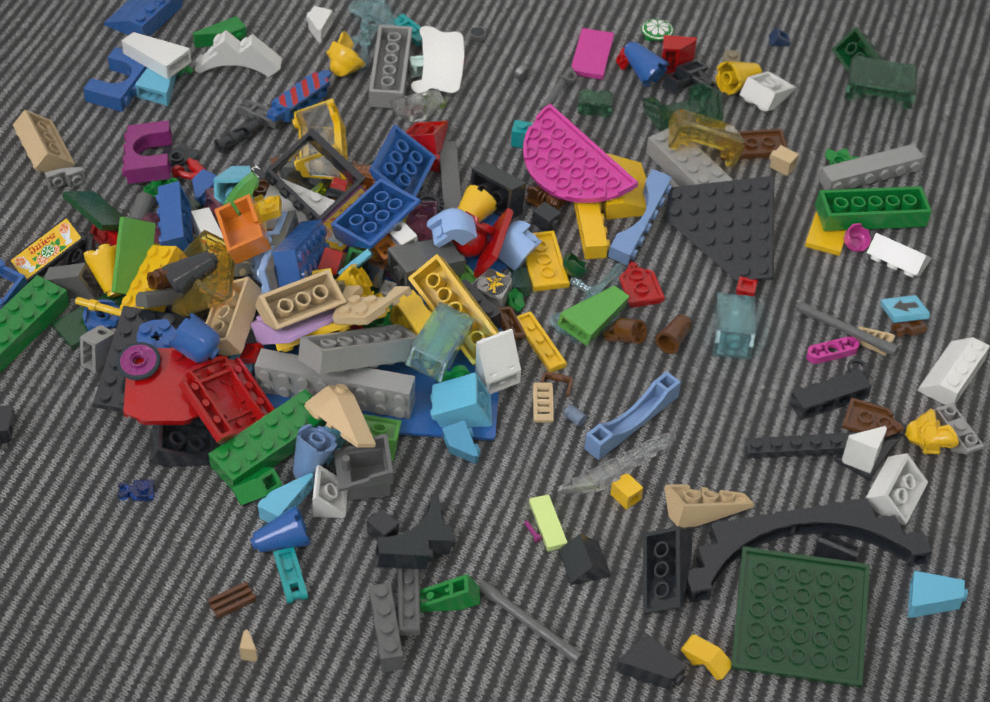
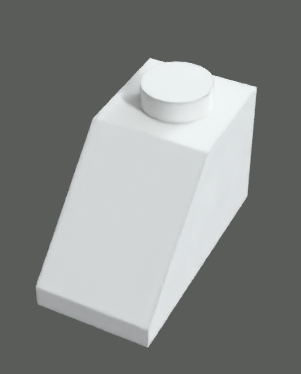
(319, 22)

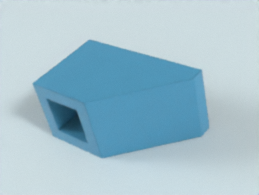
(460, 443)

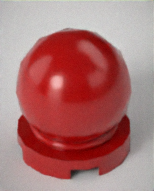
(476, 245)

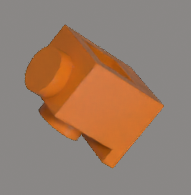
(381, 249)

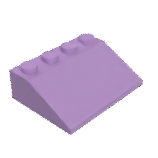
(266, 335)

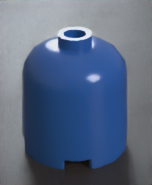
(196, 340)

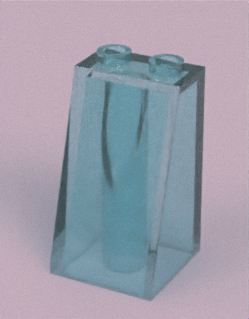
(734, 326)
(439, 341)

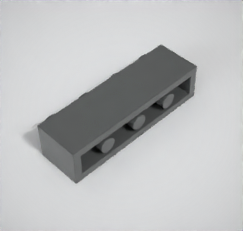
(386, 627)

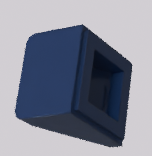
(779, 38)

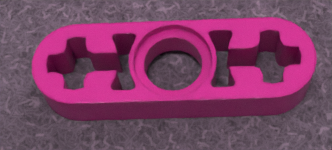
(848, 344)

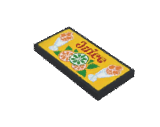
(48, 249)

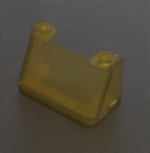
(689, 126)
(214, 288)

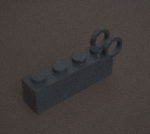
(831, 393)

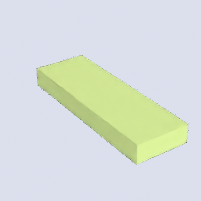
(547, 522)

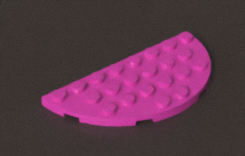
(570, 163)

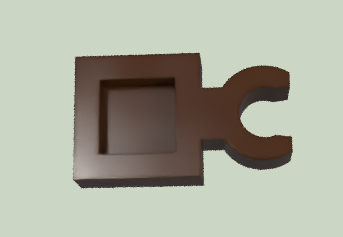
(911, 327)

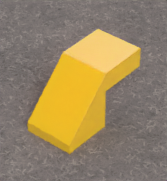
(703, 652)

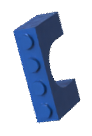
(115, 95)

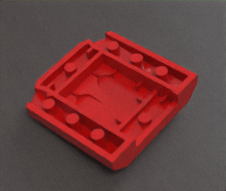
(225, 396)
(159, 397)

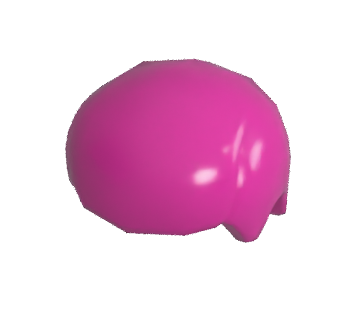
(857, 238)

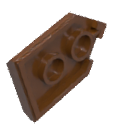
(866, 416)

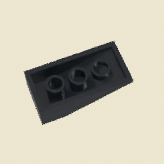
(665, 568)

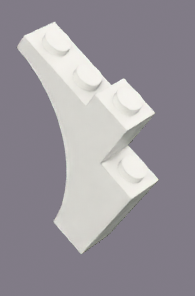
(247, 53)

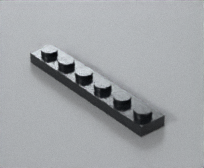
(796, 445)

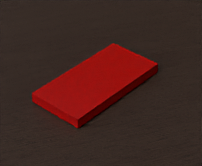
(494, 244)

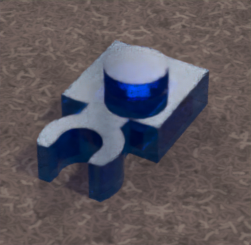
(140, 490)

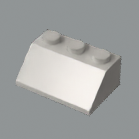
(898, 255)
(897, 488)

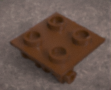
(537, 196)

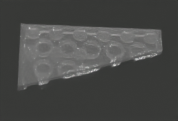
(614, 468)

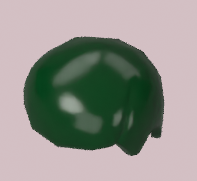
(574, 266)

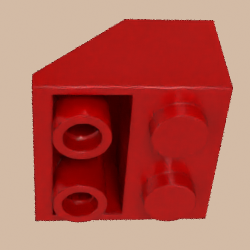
(677, 50)

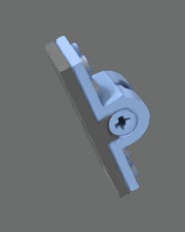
(263, 264)

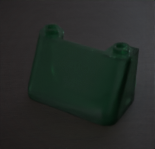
(882, 79)
(702, 100)

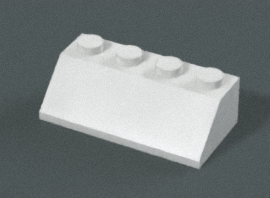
(954, 370)

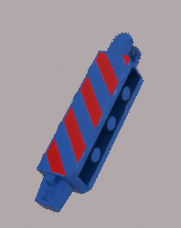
(300, 96)

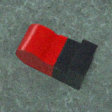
(337, 188)

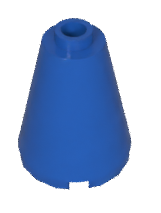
(645, 63)
(282, 532)

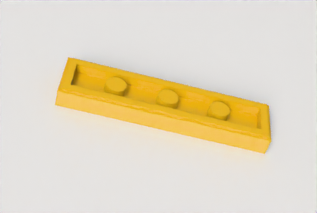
(541, 343)

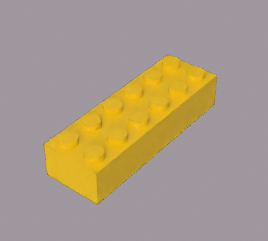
(439, 283)

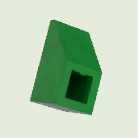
(256, 485)

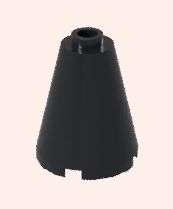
(186, 271)

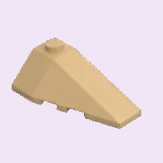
(341, 412)
(697, 507)

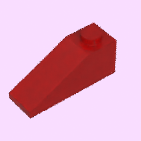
(333, 259)

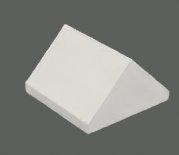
(864, 448)
(326, 495)

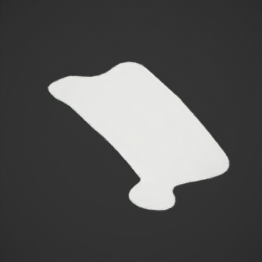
(442, 61)

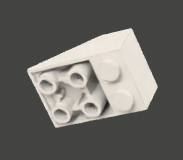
(498, 361)

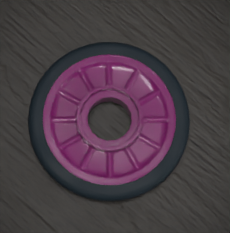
(138, 350)

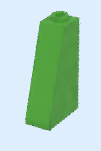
(592, 315)

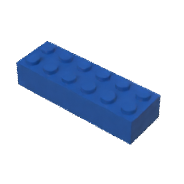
(300, 252)

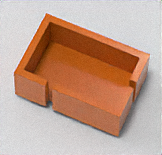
(245, 233)

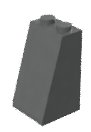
(408, 258)

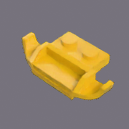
(269, 207)

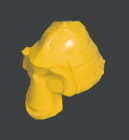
(342, 57)
(929, 434)

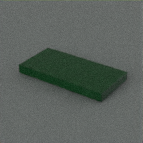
(94, 209)
(72, 325)

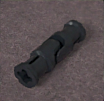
(238, 134)

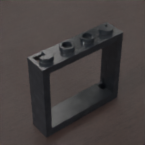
(332, 156)

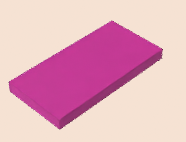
(592, 53)

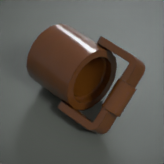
(626, 331)

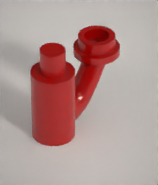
(193, 165)

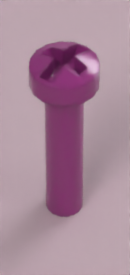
(537, 537)

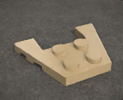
(366, 309)

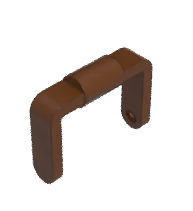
(560, 378)

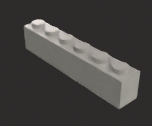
(871, 168)

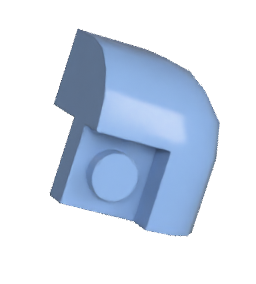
(452, 225)
(518, 244)

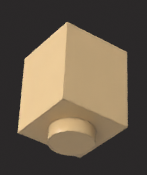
(783, 160)

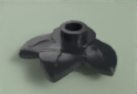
(180, 154)

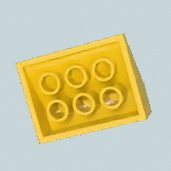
(631, 203)

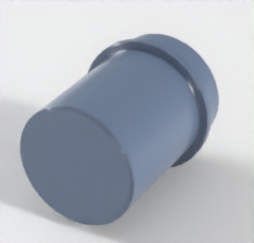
(575, 415)

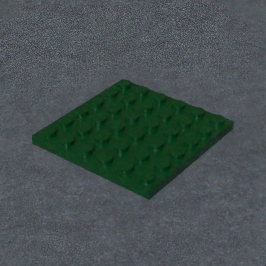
(801, 617)

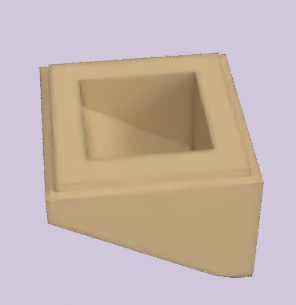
(247, 647)

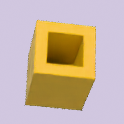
(626, 491)

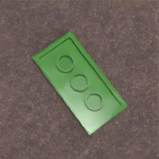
(133, 243)

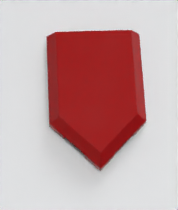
(641, 286)

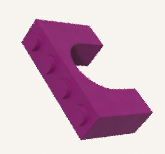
(139, 138)

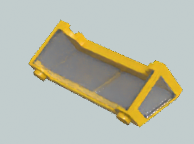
(328, 123)

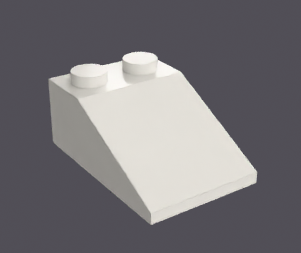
(766, 90)

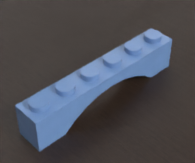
(626, 242)
(610, 434)

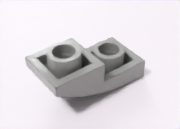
(71, 176)

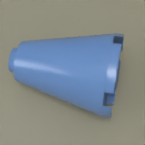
(312, 449)

